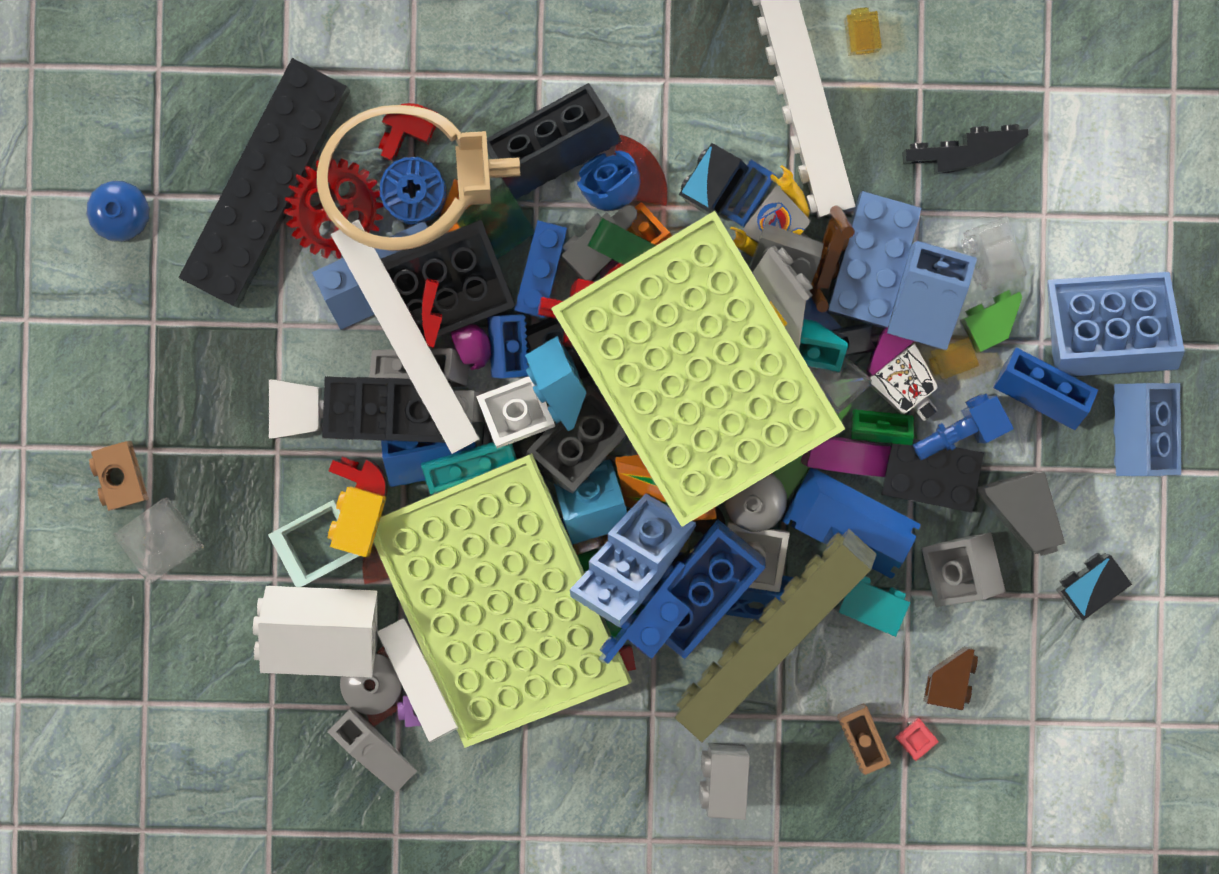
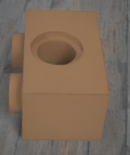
(132, 488)

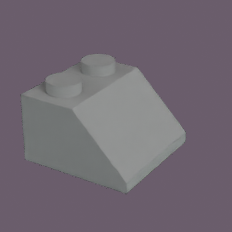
(963, 570)

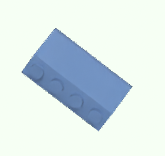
(342, 290)

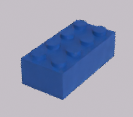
(711, 582)

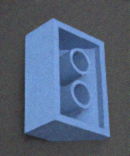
(1147, 429)

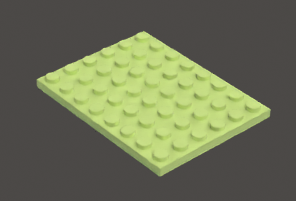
(698, 368)
(491, 601)

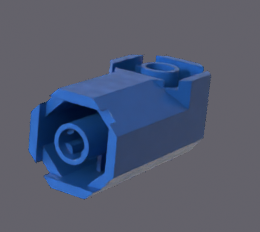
(828, 507)

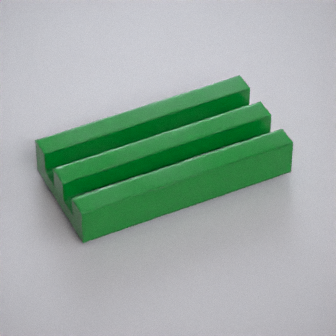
(883, 430)

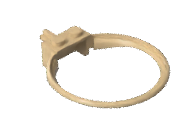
(473, 175)

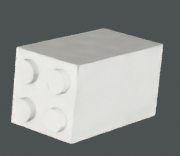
(316, 631)

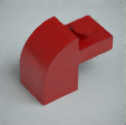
(400, 127)
(370, 478)

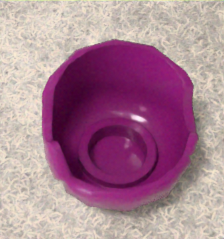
(472, 345)

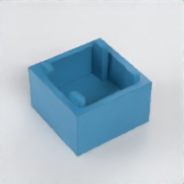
(593, 506)

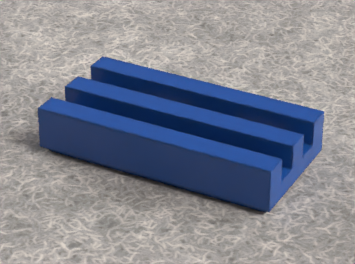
(733, 215)

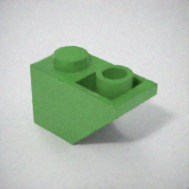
(994, 323)

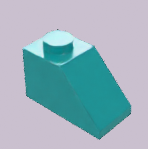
(821, 347)

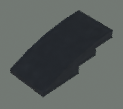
(376, 411)

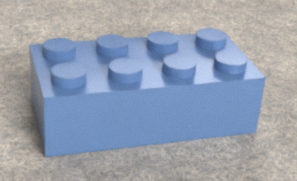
(874, 260)

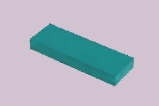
(465, 465)

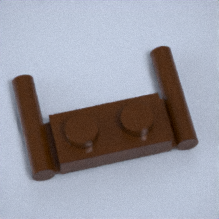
(835, 241)

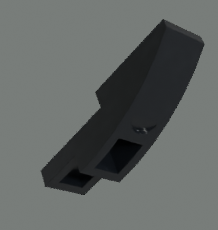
(977, 148)

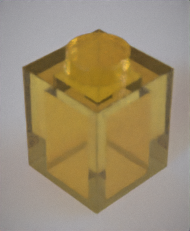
(862, 32)
(955, 360)

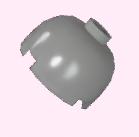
(758, 505)

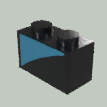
(713, 180)
(1093, 585)

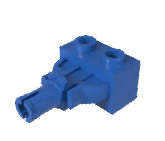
(982, 418)

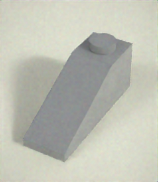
(388, 365)

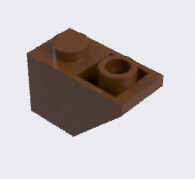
(949, 680)

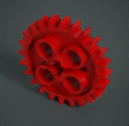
(309, 218)

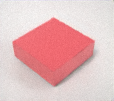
(917, 739)

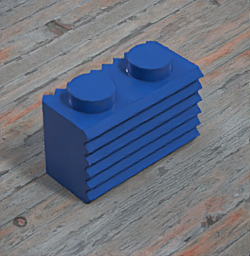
(508, 346)

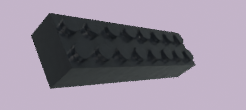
(255, 194)

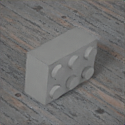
(726, 781)

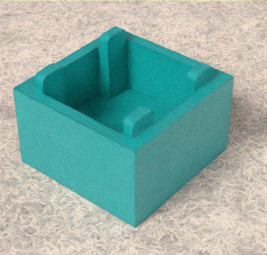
(875, 606)

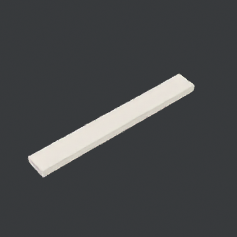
(407, 341)

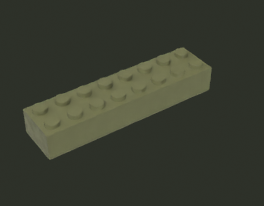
(776, 634)

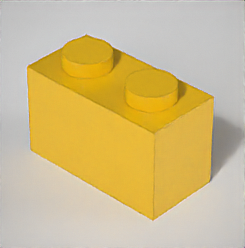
(357, 521)

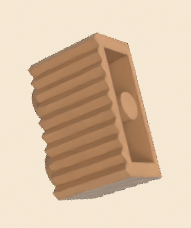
(863, 739)

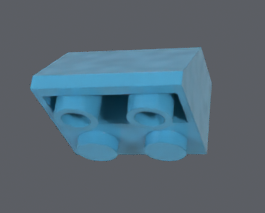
(556, 381)

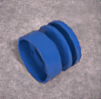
(428, 201)

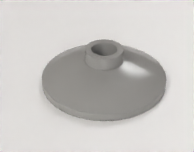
(377, 700)

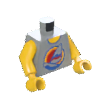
(783, 208)

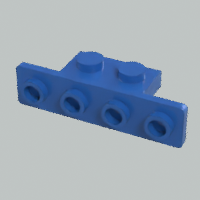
(652, 621)

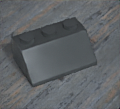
(573, 455)

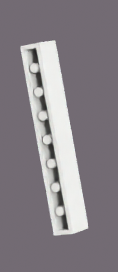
(805, 106)

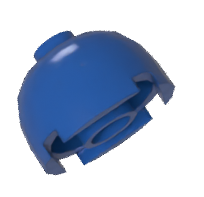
(610, 181)
(117, 211)

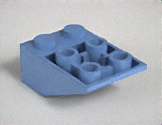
(931, 294)

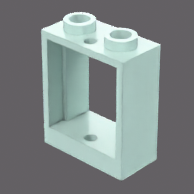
(289, 556)

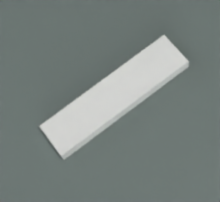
(417, 680)

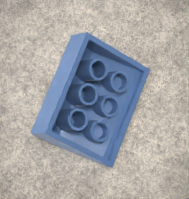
(1114, 324)

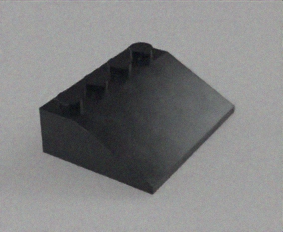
(467, 274)

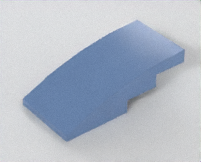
(631, 560)

